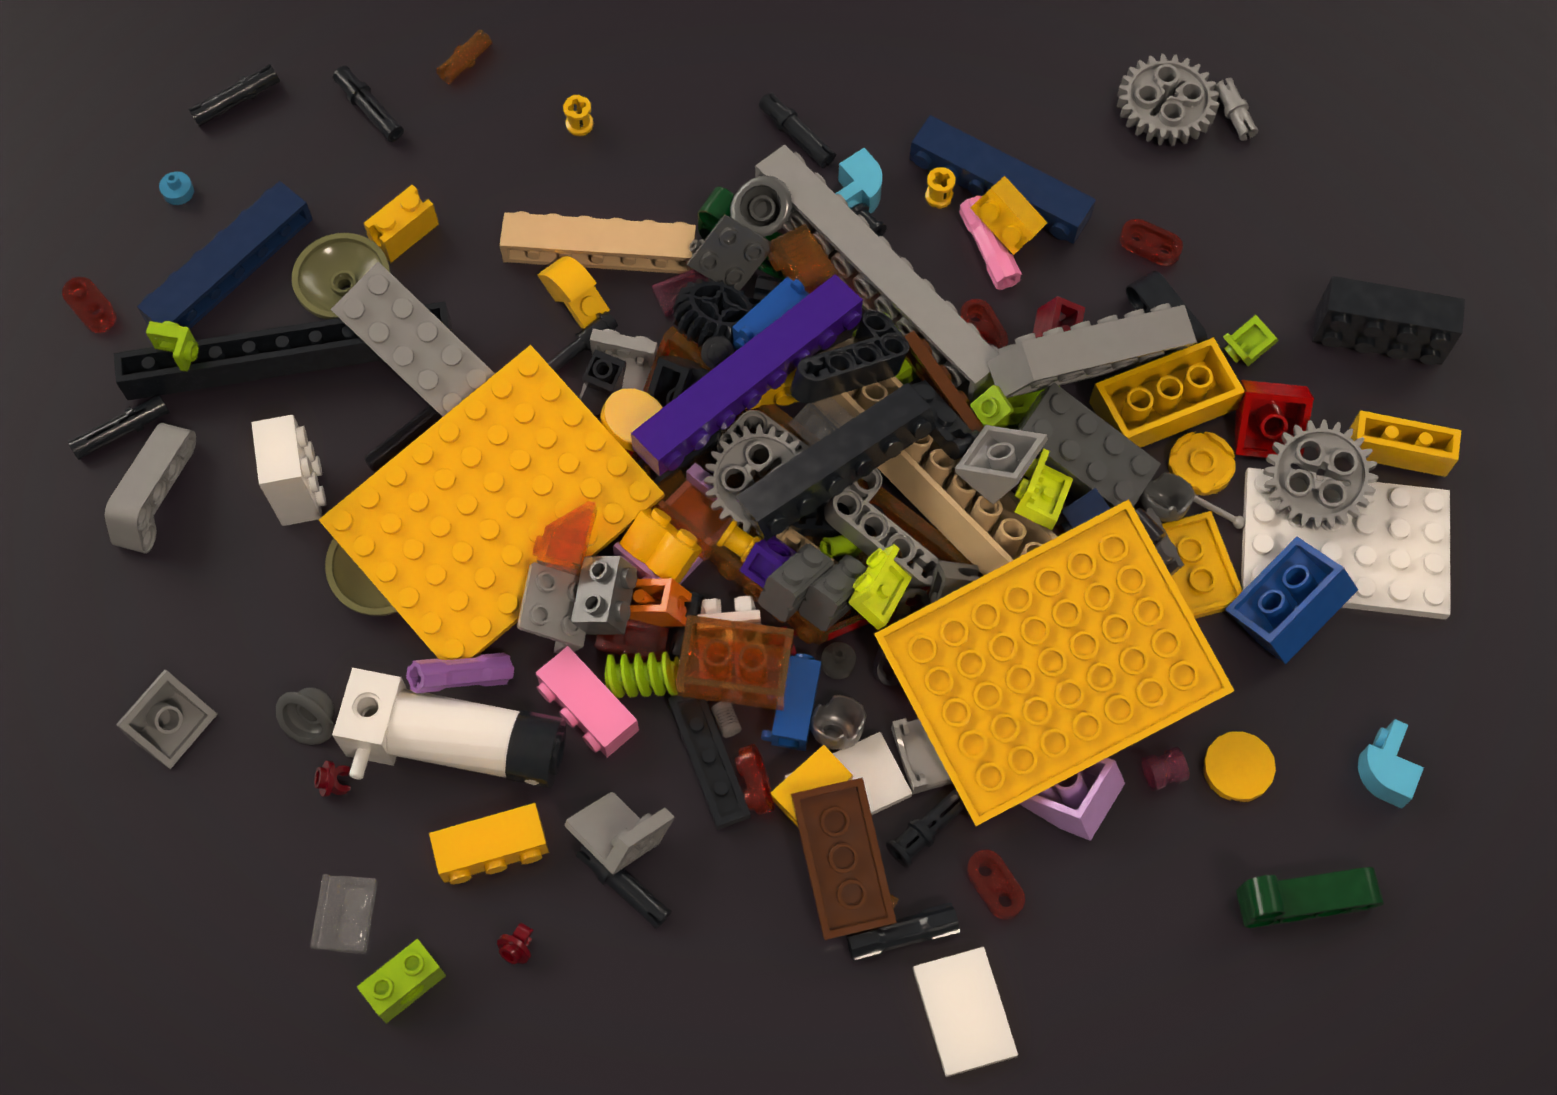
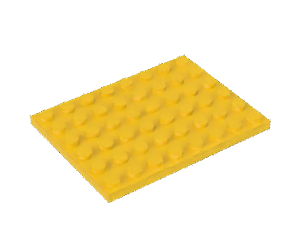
(460, 507)
(1053, 662)

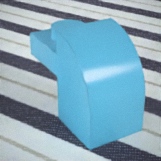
(861, 180)
(1385, 772)

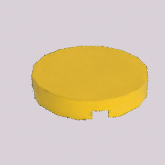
(626, 412)
(1203, 462)
(1239, 766)

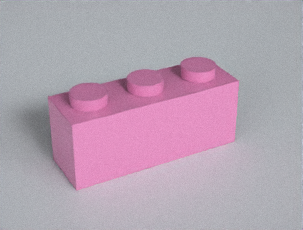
(586, 702)

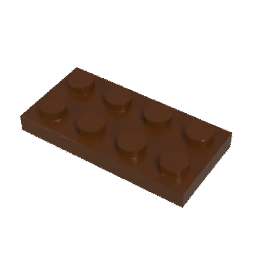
(843, 858)

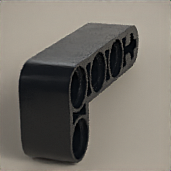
(874, 357)

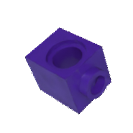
(765, 559)

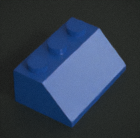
(1292, 599)

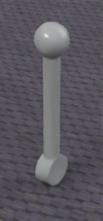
(1238, 521)

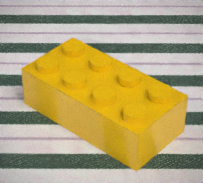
(1169, 394)

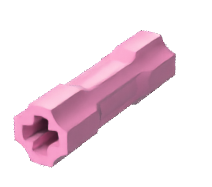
(998, 260)

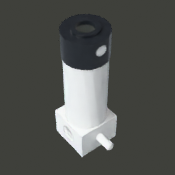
(389, 721)

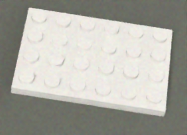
(1390, 551)

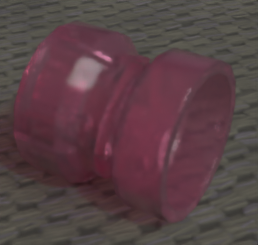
(1166, 768)

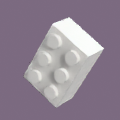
(288, 470)

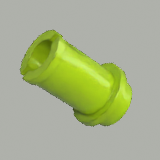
(838, 546)

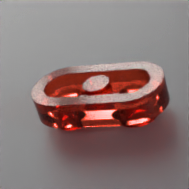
(1151, 242)
(87, 302)
(989, 326)
(758, 791)
(998, 884)

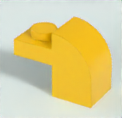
(573, 285)

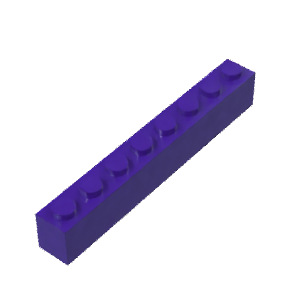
(746, 375)

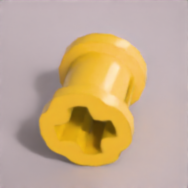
(574, 117)
(944, 184)
(737, 540)

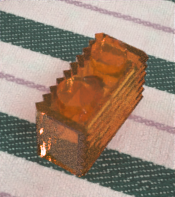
(801, 258)

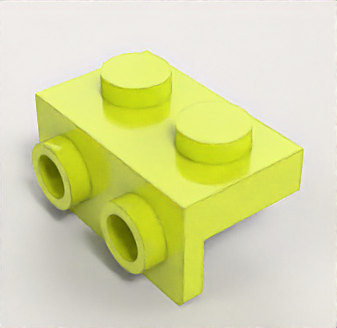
(1042, 493)
(880, 587)

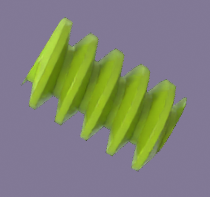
(641, 676)

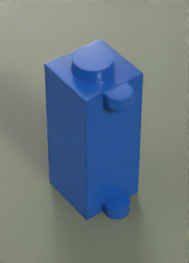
(768, 310)
(792, 724)

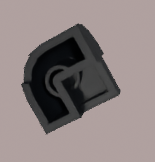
(673, 377)

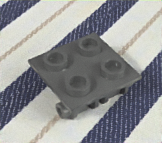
(729, 253)

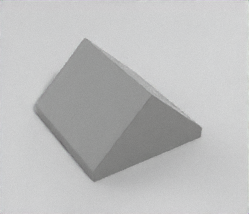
(999, 460)
(166, 719)

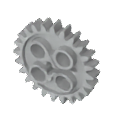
(1185, 114)
(1329, 446)
(736, 459)

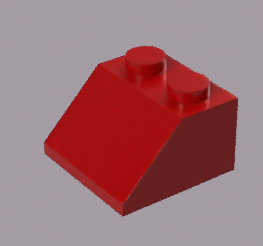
(1267, 413)

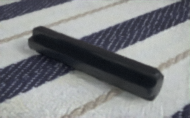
(401, 439)

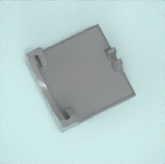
(918, 756)

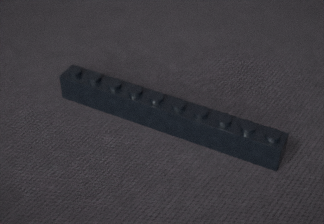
(249, 357)

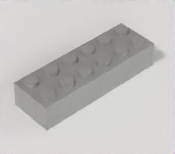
(411, 340)
(1090, 349)

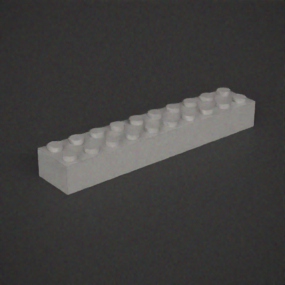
(880, 275)

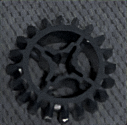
(709, 310)

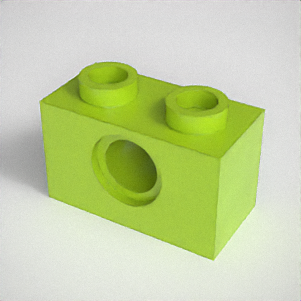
(401, 981)

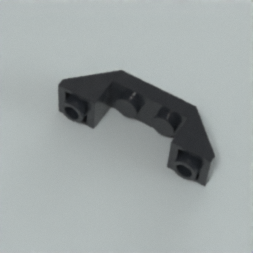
(602, 378)

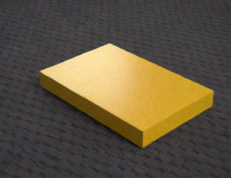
(1208, 574)

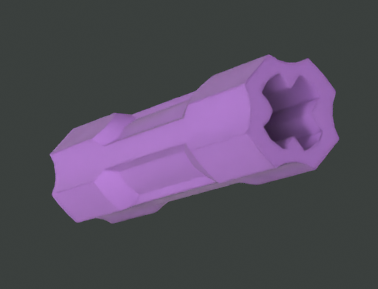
(437, 674)

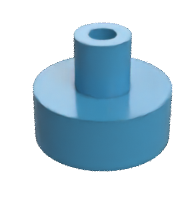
(176, 188)

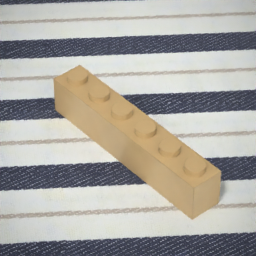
(597, 242)

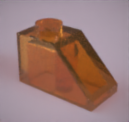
(567, 540)

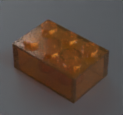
(735, 662)

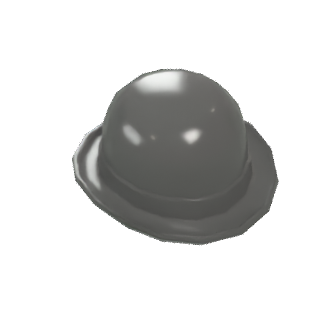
(762, 205)
(306, 715)

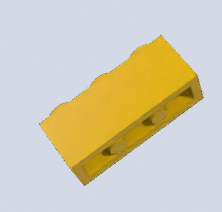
(1407, 443)
(489, 844)

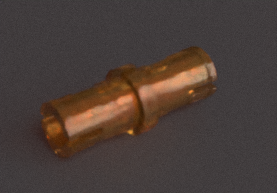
(464, 56)

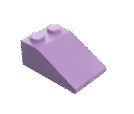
(1080, 800)

